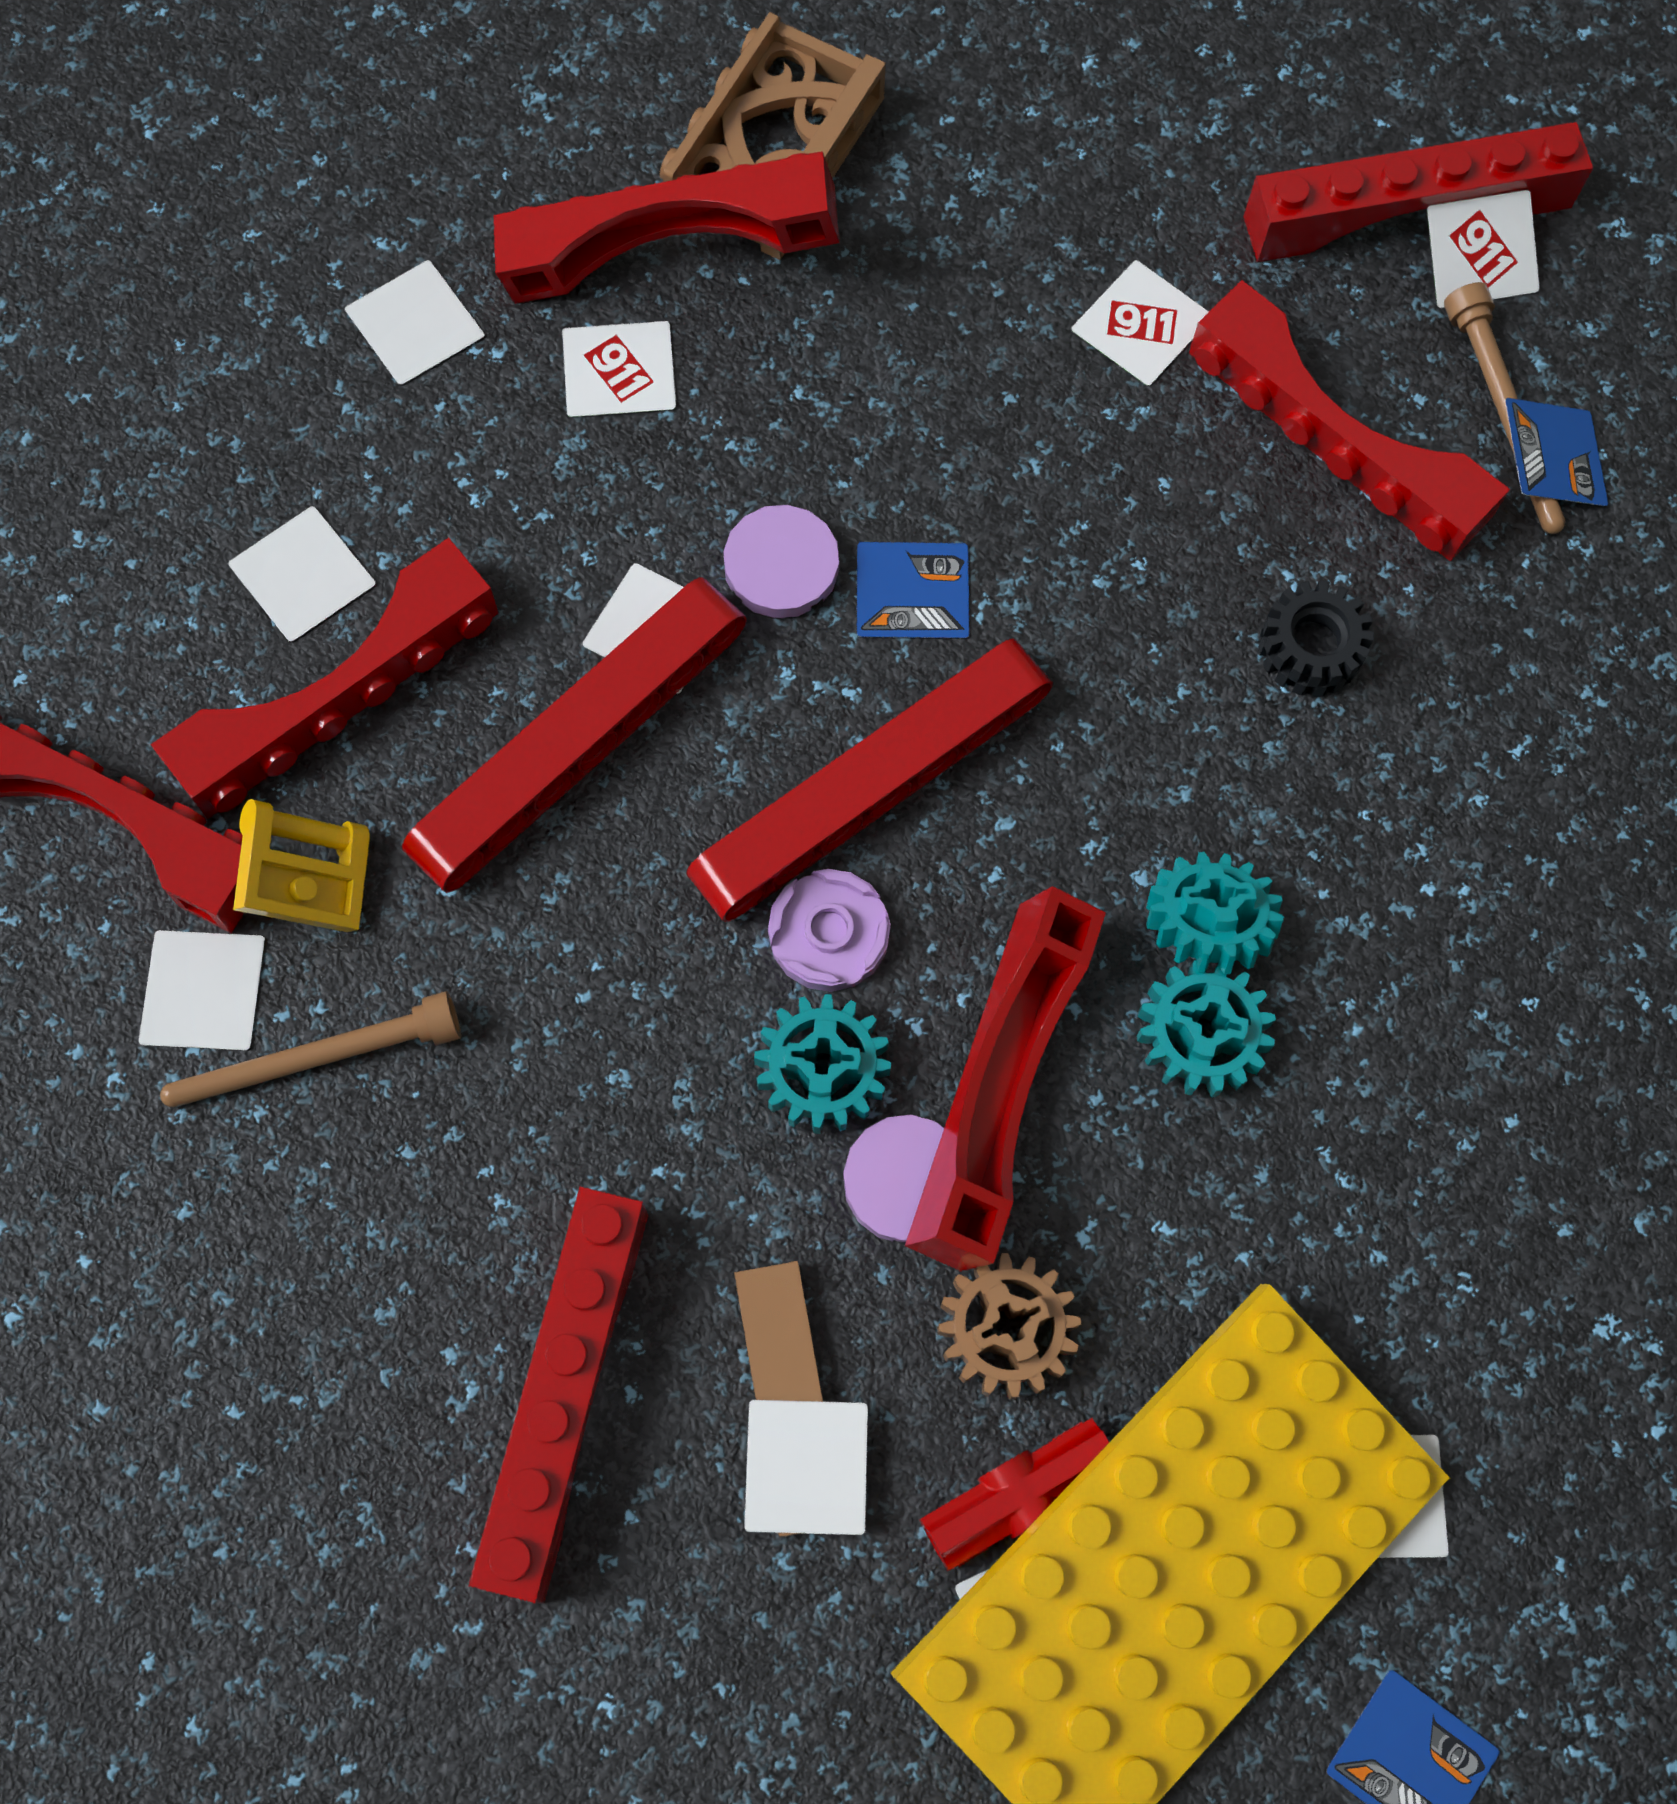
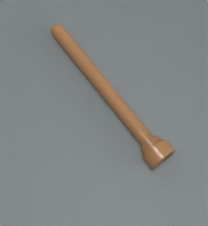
(1471, 312)
(430, 1021)

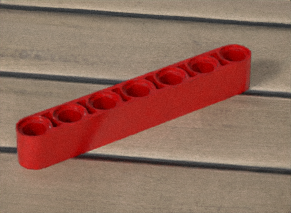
(573, 735)
(868, 780)

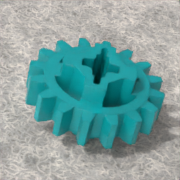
(1208, 912)
(1230, 1031)
(846, 1065)

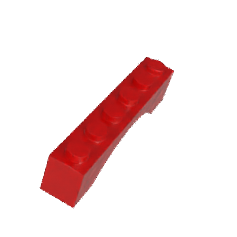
(1314, 205)
(558, 244)
(1429, 491)
(231, 750)
(191, 860)
(972, 1170)
(556, 1400)

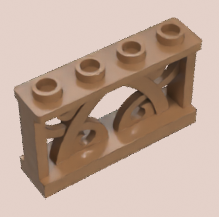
(735, 100)

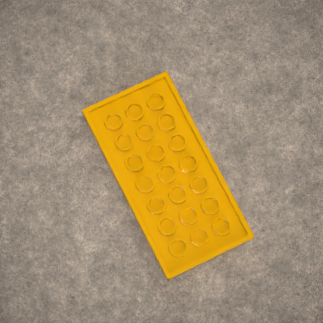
(1174, 1570)

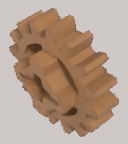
(1022, 1353)

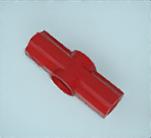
(1011, 1495)

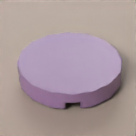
(781, 561)
(829, 930)
(889, 1173)

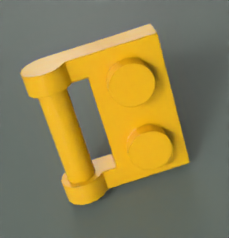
(296, 885)

